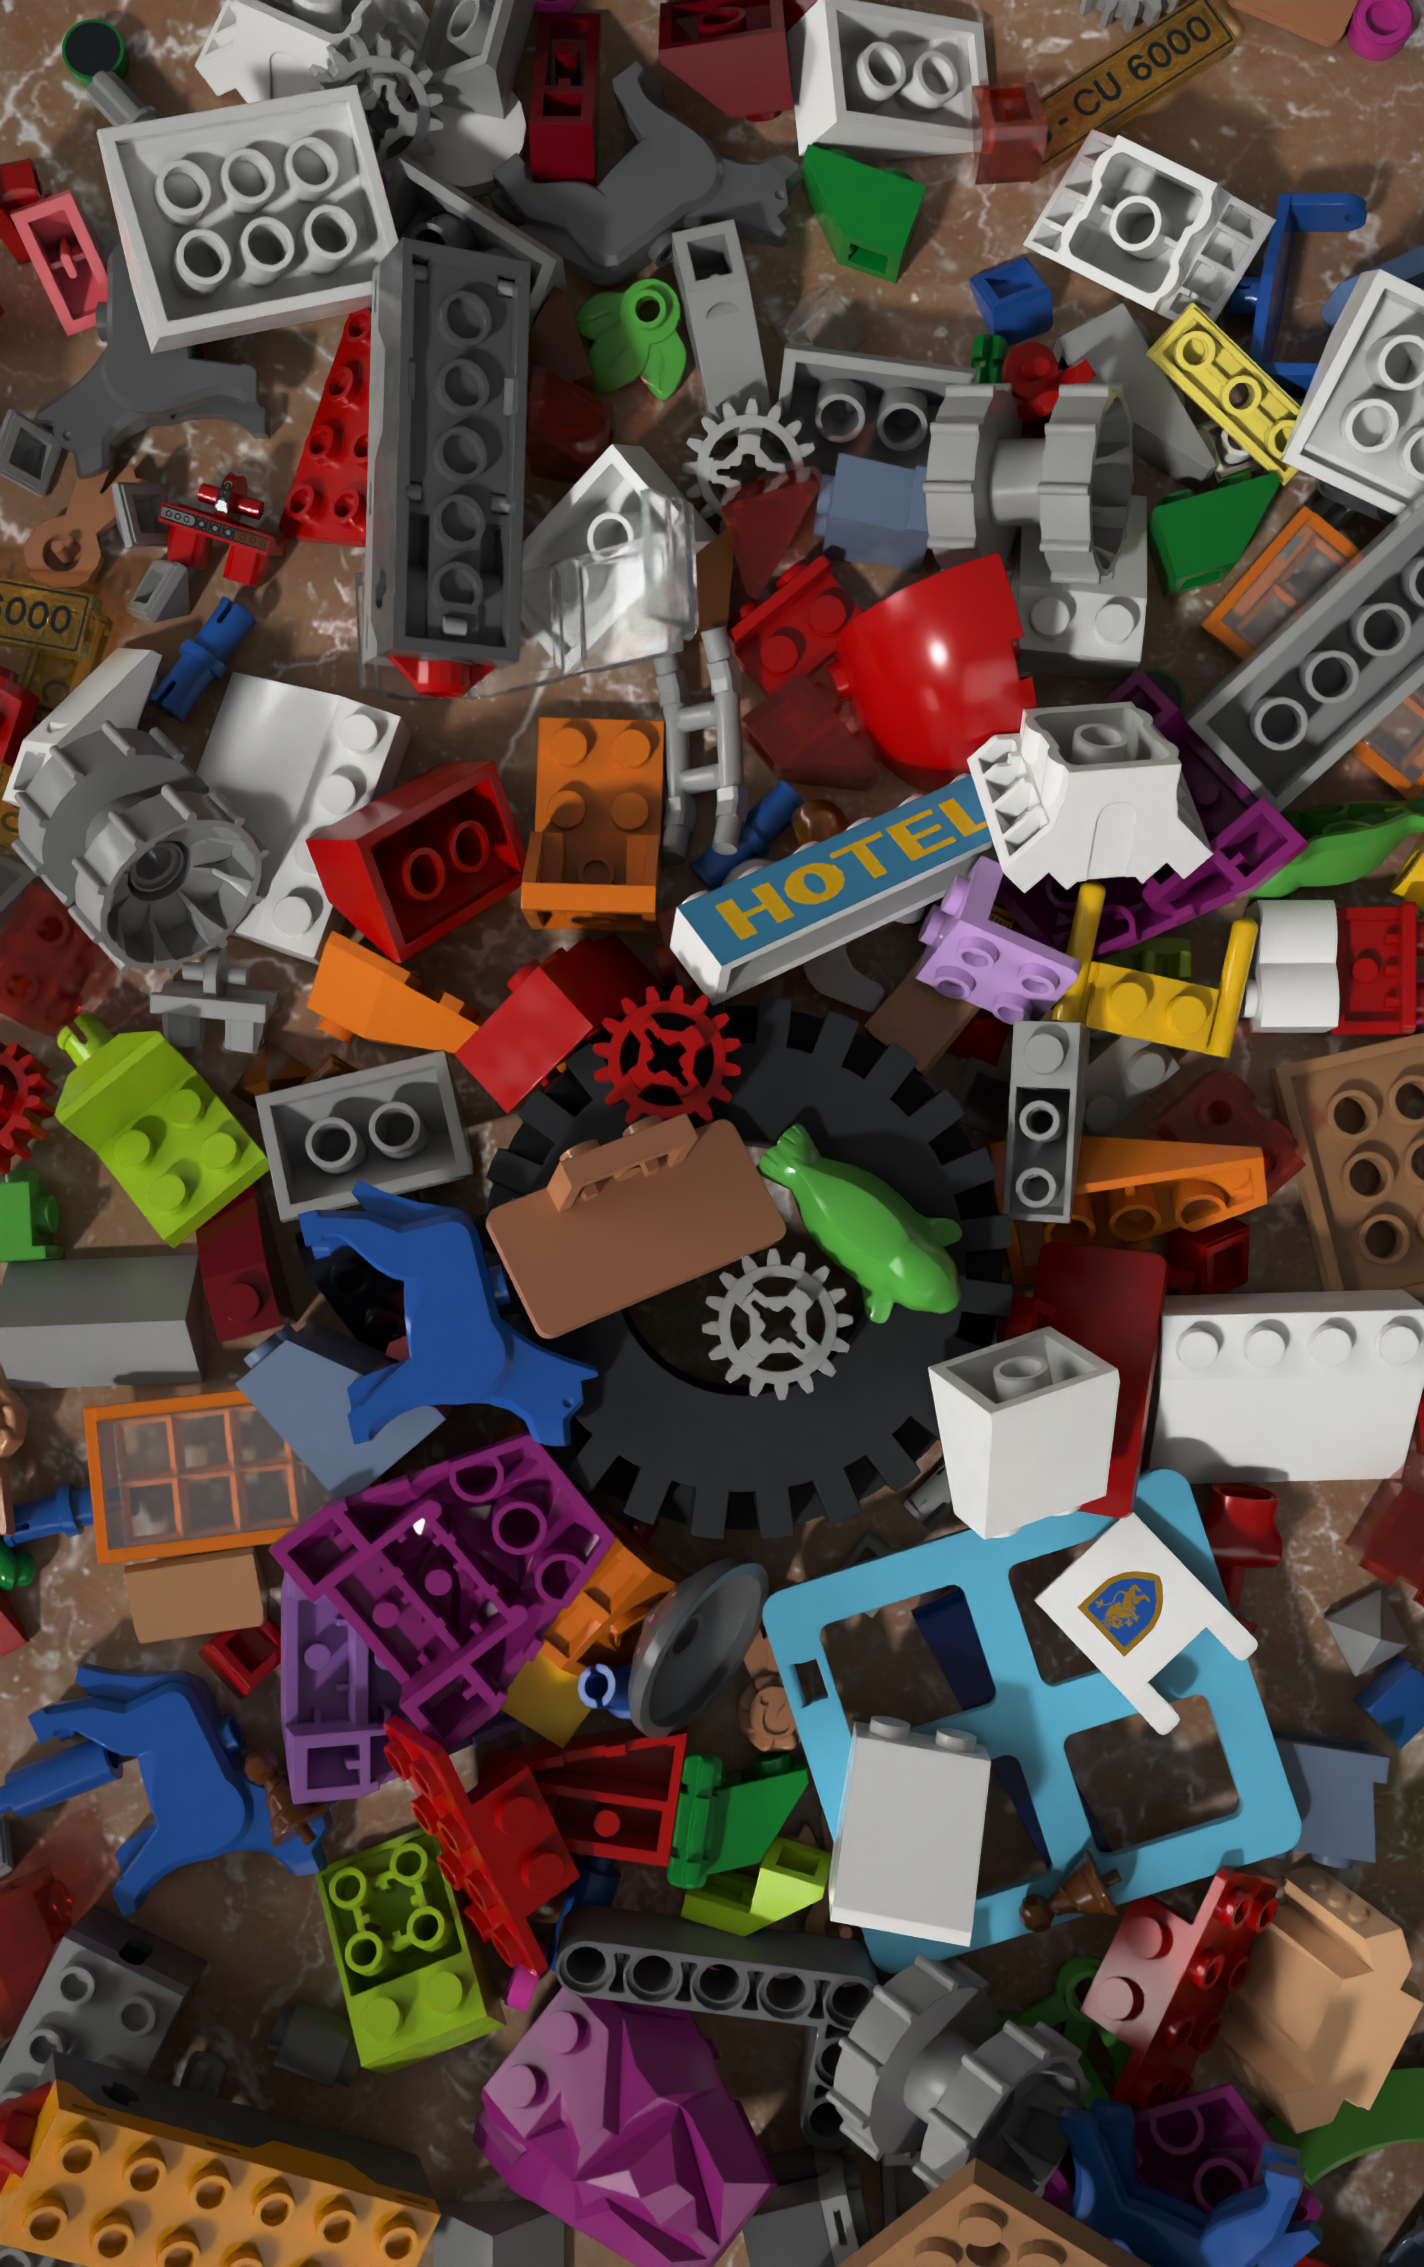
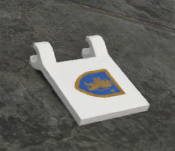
(1135, 1610)

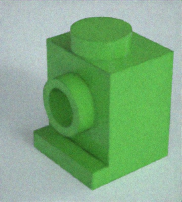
(27, 1218)

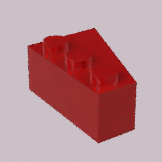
(553, 1015)
(607, 1790)

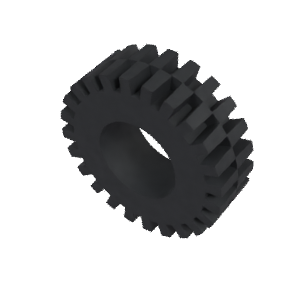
(712, 1448)

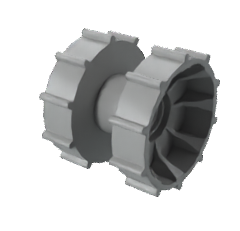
(992, 480)
(139, 848)
(937, 2078)

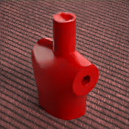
(1241, 1533)

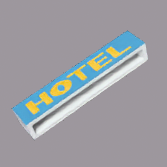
(830, 891)

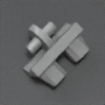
(189, 1003)

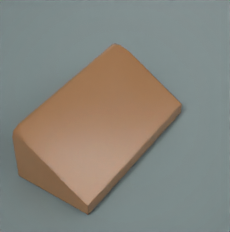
(919, 1020)
(197, 1595)

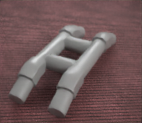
(727, 774)

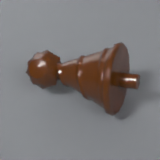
(286, 1818)
(1081, 1892)

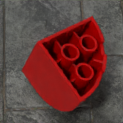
(935, 671)

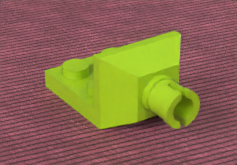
(156, 1126)

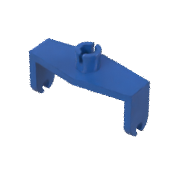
(1265, 294)

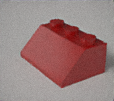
(422, 857)

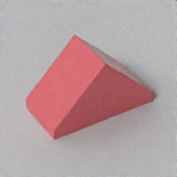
(65, 257)

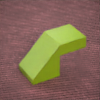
(739, 1904)

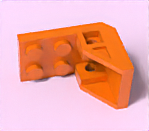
(596, 826)
(613, 1602)

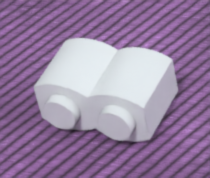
(1293, 968)

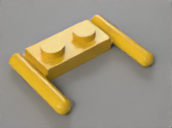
(1149, 1004)

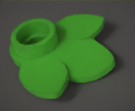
(632, 347)

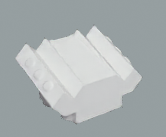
(271, 44)
(1149, 228)
(1087, 797)

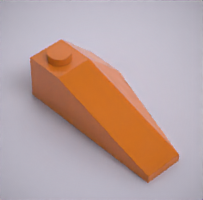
(386, 1003)
(1137, 1192)

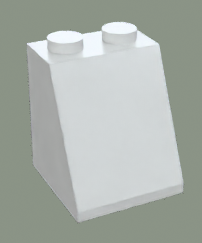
(1025, 1430)
(910, 1831)

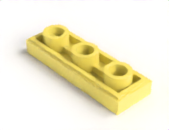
(1208, 367)

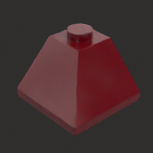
(730, 53)

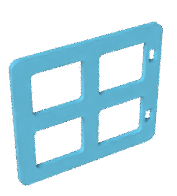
(1037, 1716)

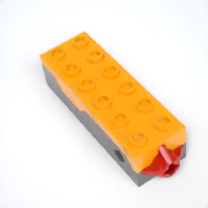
(170, 2177)

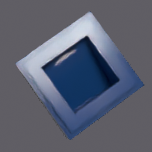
(1013, 301)
(1396, 1701)

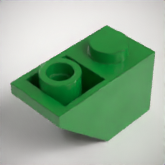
(862, 210)
(1204, 535)
(753, 1808)

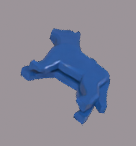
(452, 1320)
(187, 1769)
(1166, 2232)

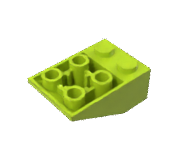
(406, 1954)

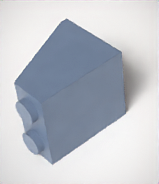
(303, 1394)

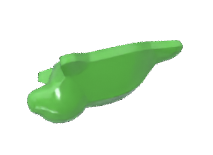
(1343, 842)
(867, 1229)

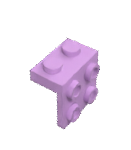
(986, 961)

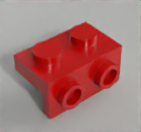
(1379, 970)

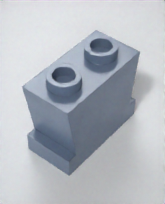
(873, 513)
(1332, 1795)

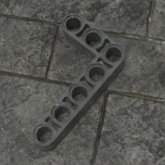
(742, 1990)

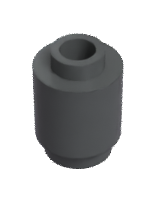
(315, 2045)

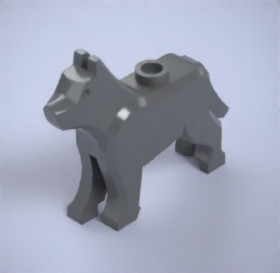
(658, 188)
(141, 390)

